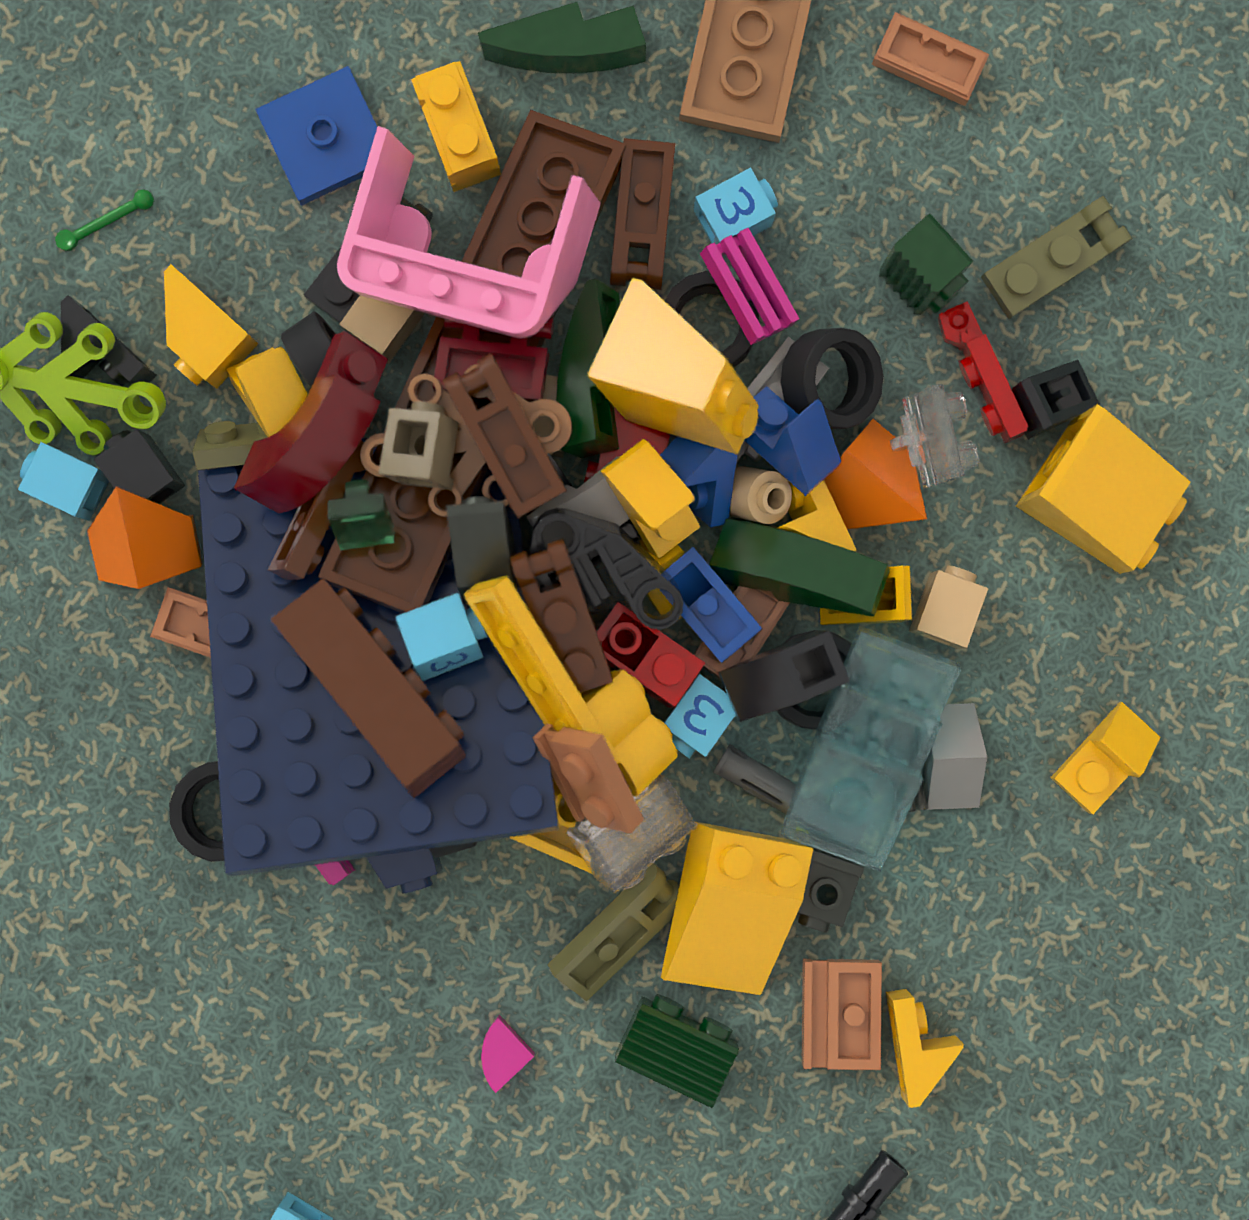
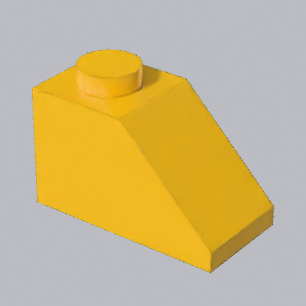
(201, 332)

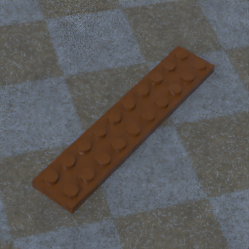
(513, 225)

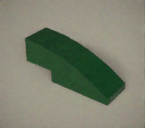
(566, 43)
(589, 409)
(798, 568)

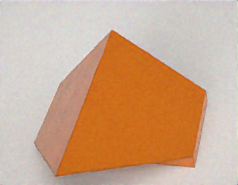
(875, 483)
(142, 541)

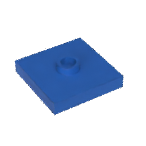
(321, 134)

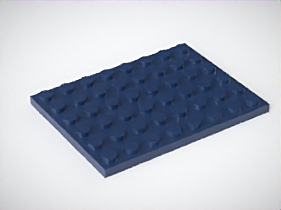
(292, 763)

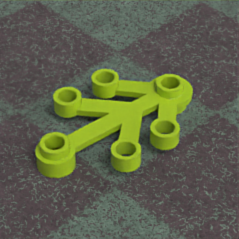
(59, 389)

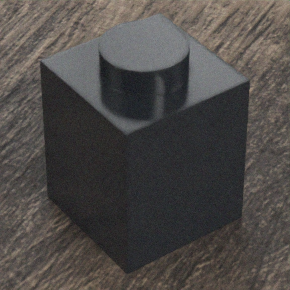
(138, 466)

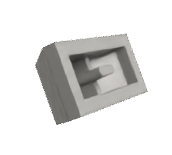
(956, 761)

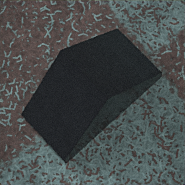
(1054, 397)

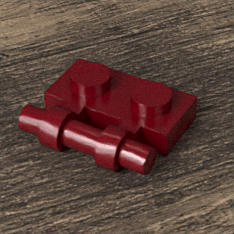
(520, 363)

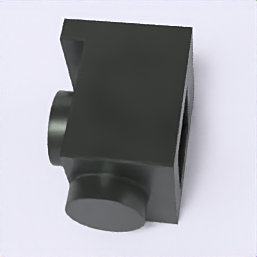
(831, 870)

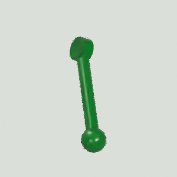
(68, 240)

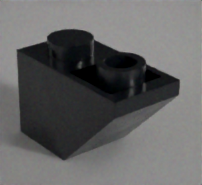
(784, 675)

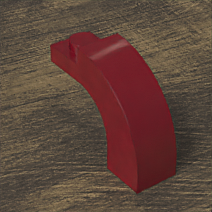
(323, 432)

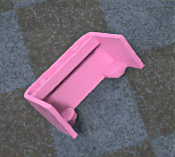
(389, 260)

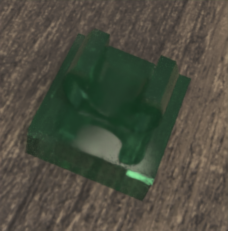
(360, 517)

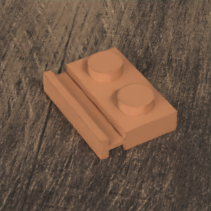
(589, 778)
(841, 1014)

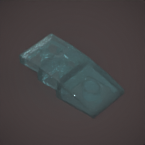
(870, 749)

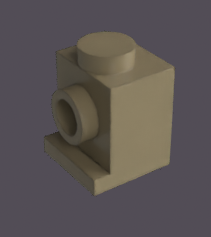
(404, 452)

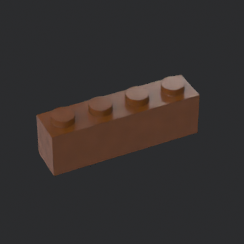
(369, 687)

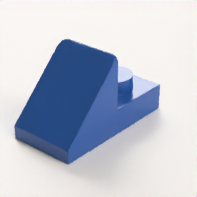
(793, 442)
(707, 474)
(711, 606)

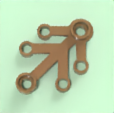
(473, 460)

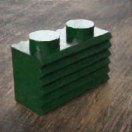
(926, 267)
(677, 1049)

